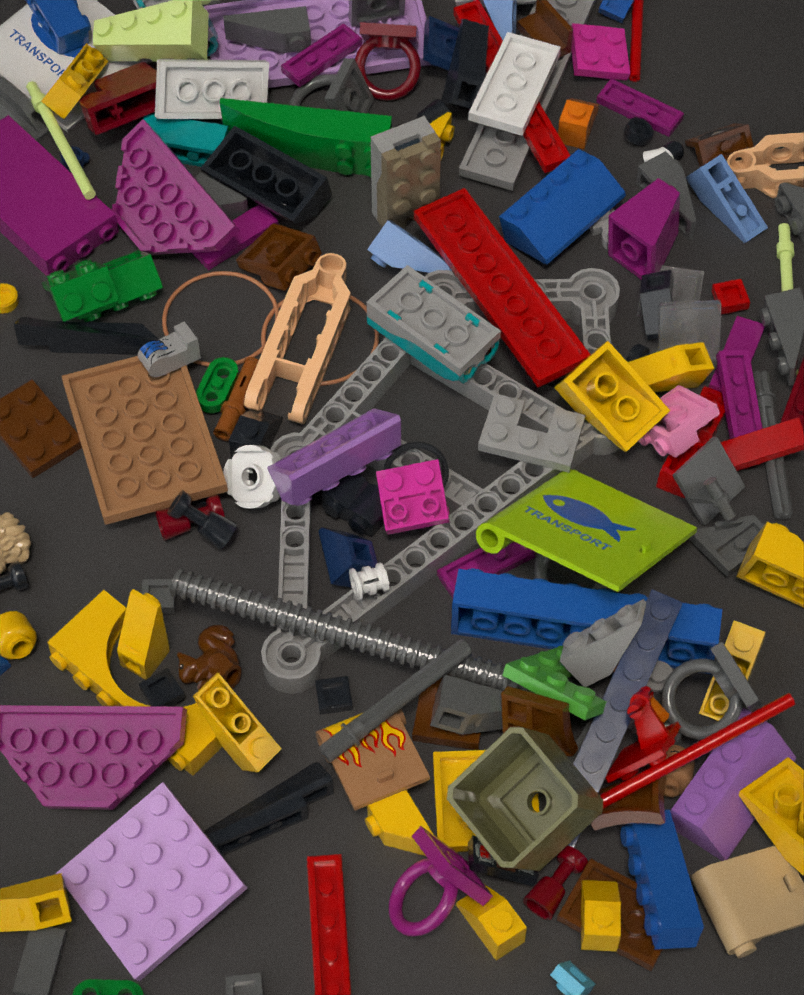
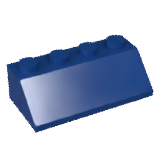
(561, 207)

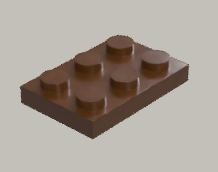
(35, 429)
(634, 941)

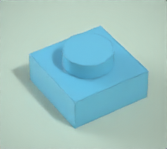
(571, 979)

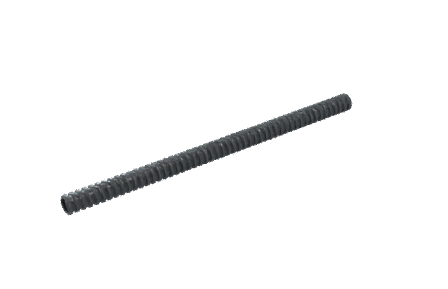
(338, 630)

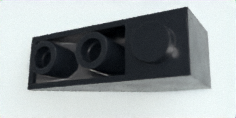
(467, 65)

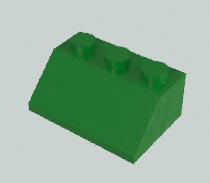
(133, 277)

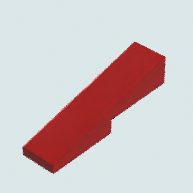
(671, 465)

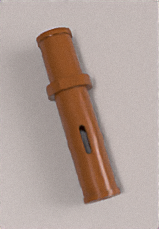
(234, 405)

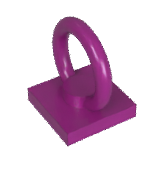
(448, 870)

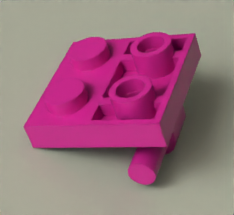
(412, 497)

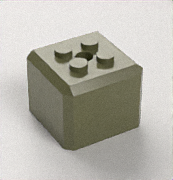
(498, 795)

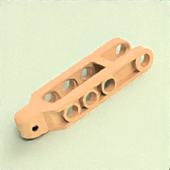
(754, 168)
(323, 284)

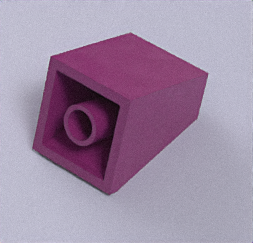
(645, 228)

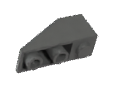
(785, 318)
(466, 707)

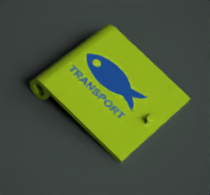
(587, 529)

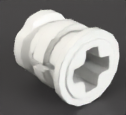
(357, 580)

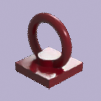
(390, 38)

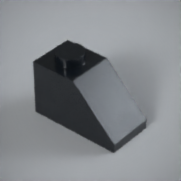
(254, 429)

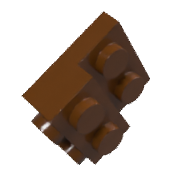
(280, 255)

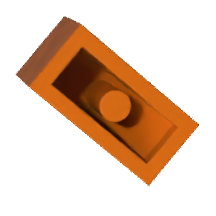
(577, 122)

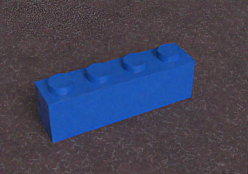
(62, 23)
(663, 884)

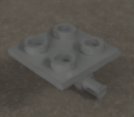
(709, 482)

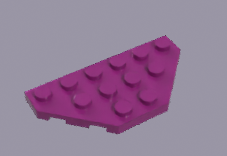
(163, 202)
(88, 752)

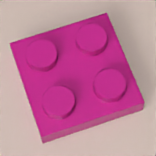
(600, 52)

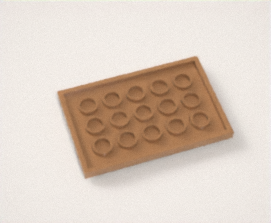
(142, 438)

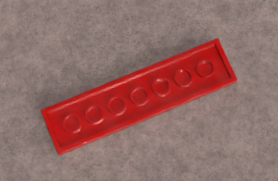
(501, 287)

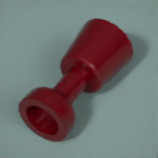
(173, 527)
(549, 892)

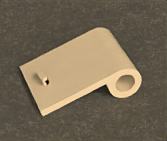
(751, 898)

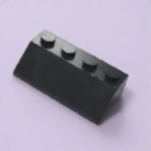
(268, 176)

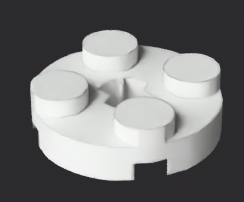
(237, 476)

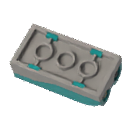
(432, 326)

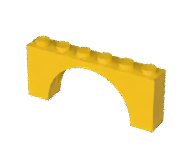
(86, 652)

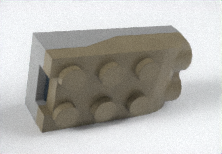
(404, 171)

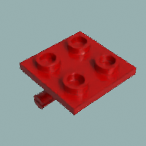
(652, 735)

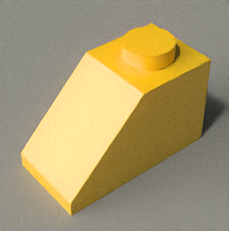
(396, 821)
(600, 916)
(494, 923)

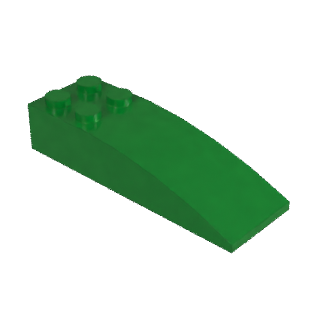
(310, 135)

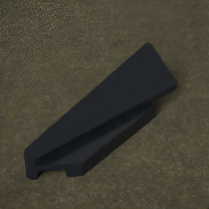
(83, 336)
(272, 811)

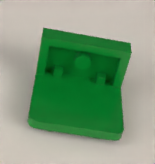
(81, 289)

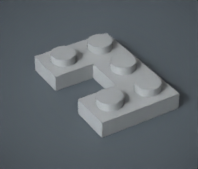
(507, 439)

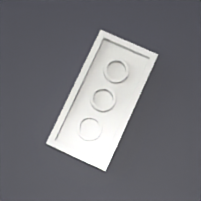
(514, 83)
(195, 86)

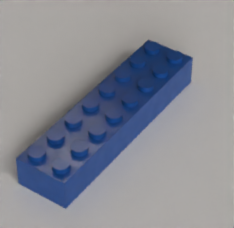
(547, 613)

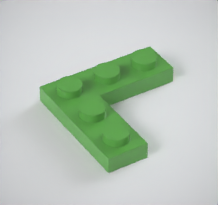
(548, 677)

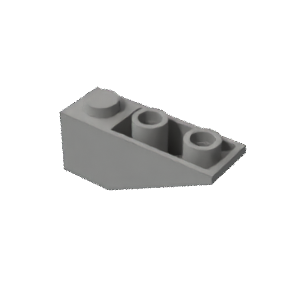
(599, 648)

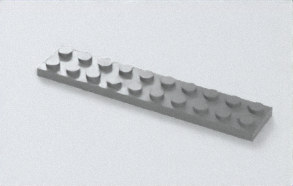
(499, 155)

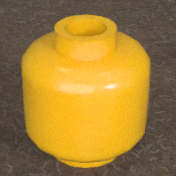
(16, 635)

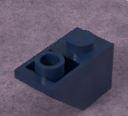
(345, 552)

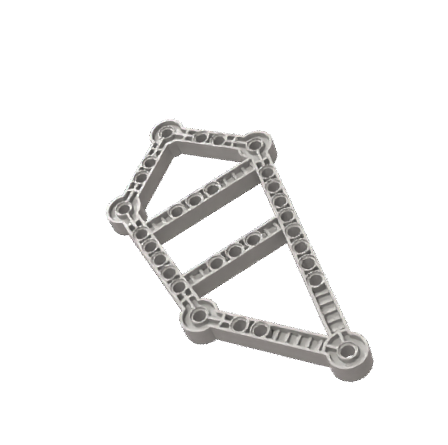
(588, 301)

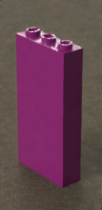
(44, 206)

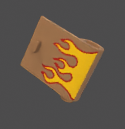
(381, 763)

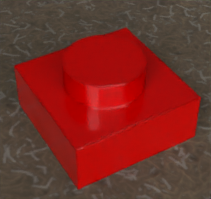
(731, 295)

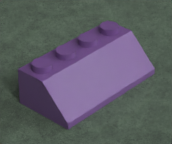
(336, 455)
(710, 806)

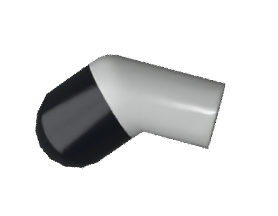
(673, 148)

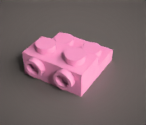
(678, 428)

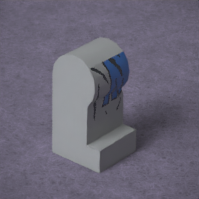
(170, 351)

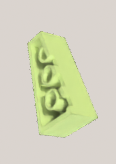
(155, 32)

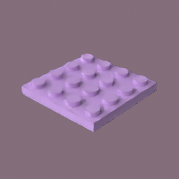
(151, 881)

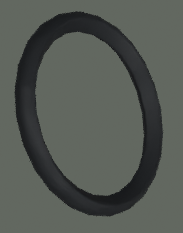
(422, 445)

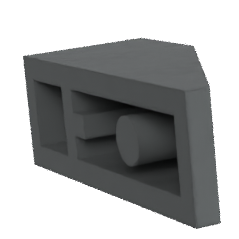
(274, 30)
(673, 174)

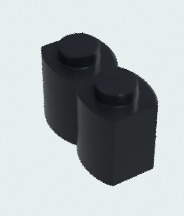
(356, 502)

